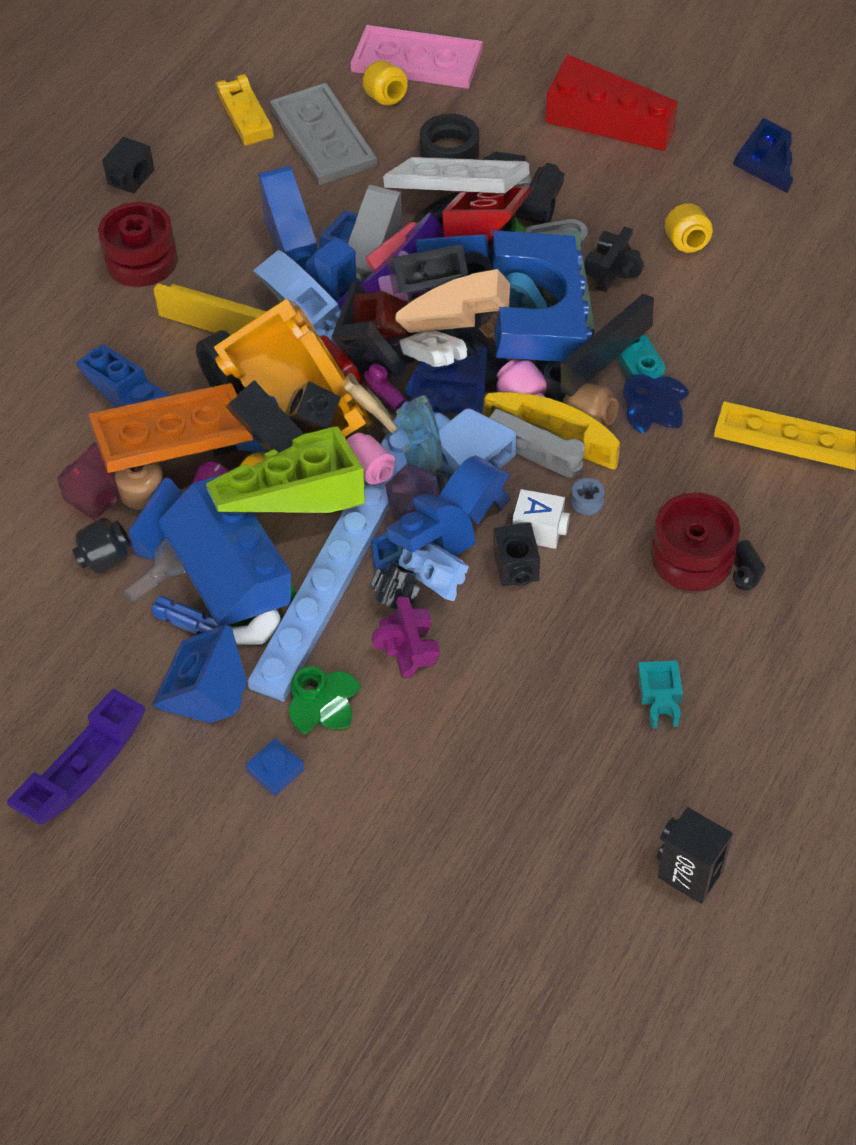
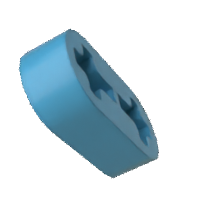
(531, 296)

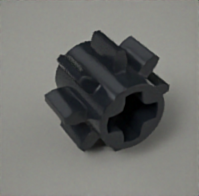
(394, 583)

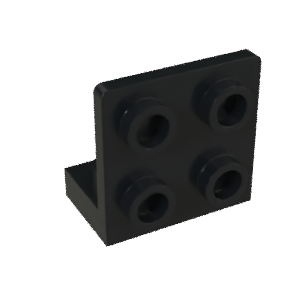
(363, 341)

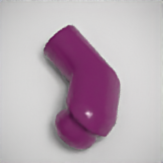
(377, 382)

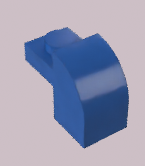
(476, 487)
(433, 522)

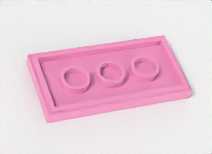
(420, 55)

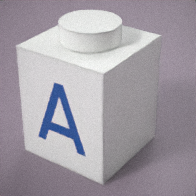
(545, 515)

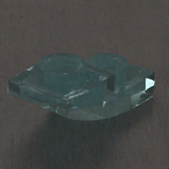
(424, 437)

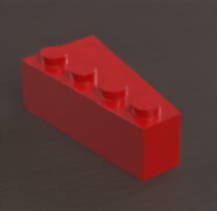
(609, 105)

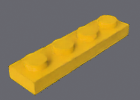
(787, 435)

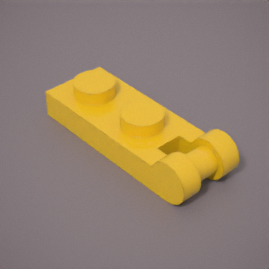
(244, 110)

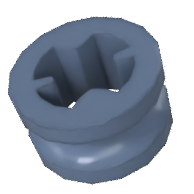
(588, 486)

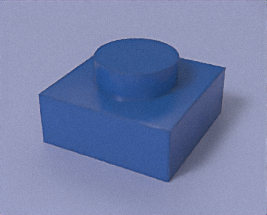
(275, 767)

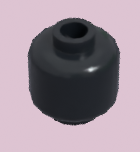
(101, 545)

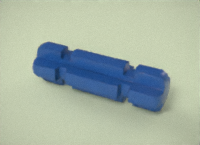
(182, 615)

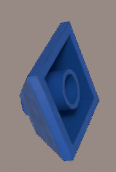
(204, 677)

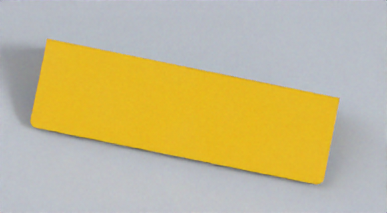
(203, 309)

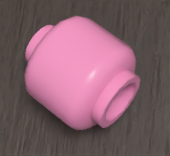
(521, 378)

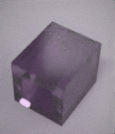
(408, 484)

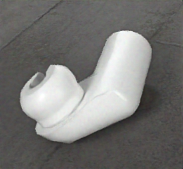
(258, 630)

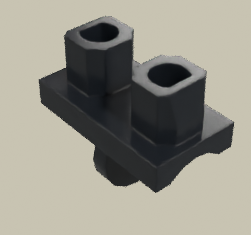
(618, 259)

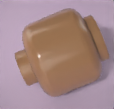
(595, 401)
(138, 484)

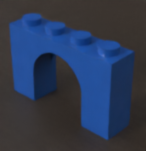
(554, 265)

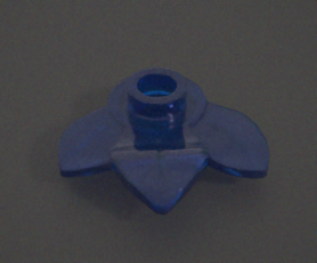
(657, 405)

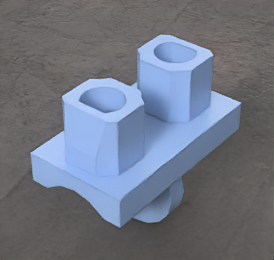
(436, 569)

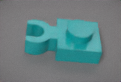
(662, 688)

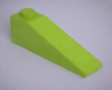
(309, 477)

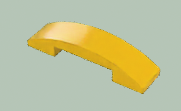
(561, 421)

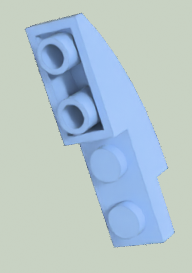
(292, 282)

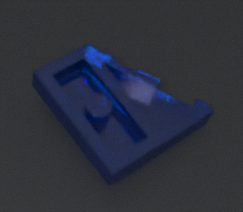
(768, 155)
(453, 386)

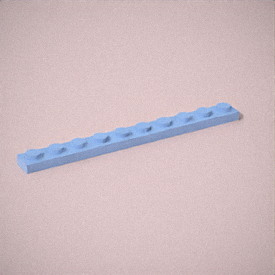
(325, 583)

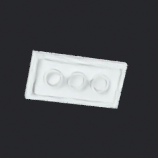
(457, 175)

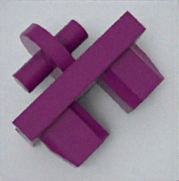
(401, 637)

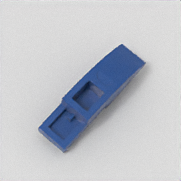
(118, 378)

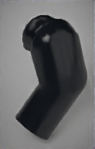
(751, 568)

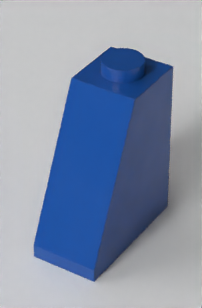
(286, 215)

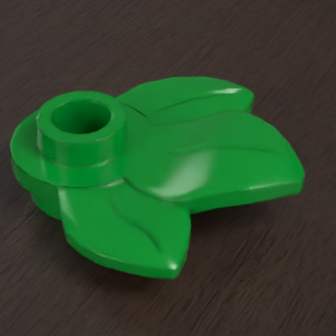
(323, 704)

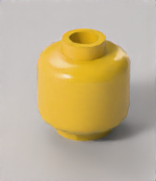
(385, 82)
(688, 228)

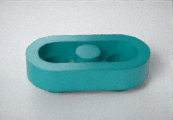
(639, 357)

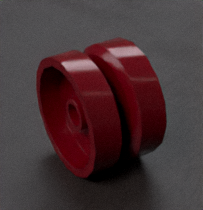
(138, 244)
(695, 541)

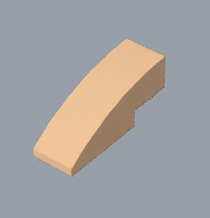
(456, 303)

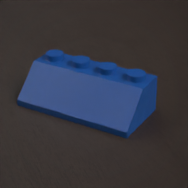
(226, 557)

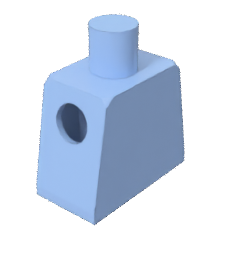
(474, 435)

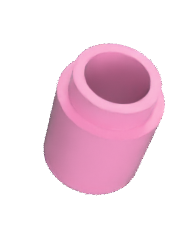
(374, 458)

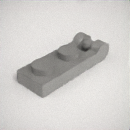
(544, 447)

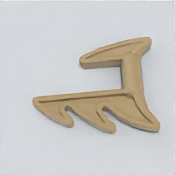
(369, 401)

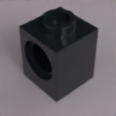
(128, 165)
(312, 407)
(516, 542)

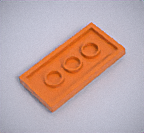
(167, 428)

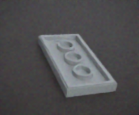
(323, 133)

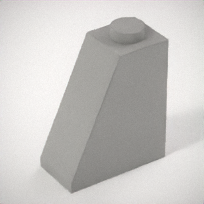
(376, 222)

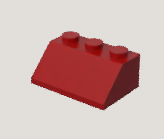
(481, 211)

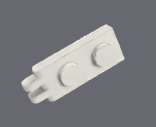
(434, 348)

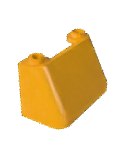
(282, 355)

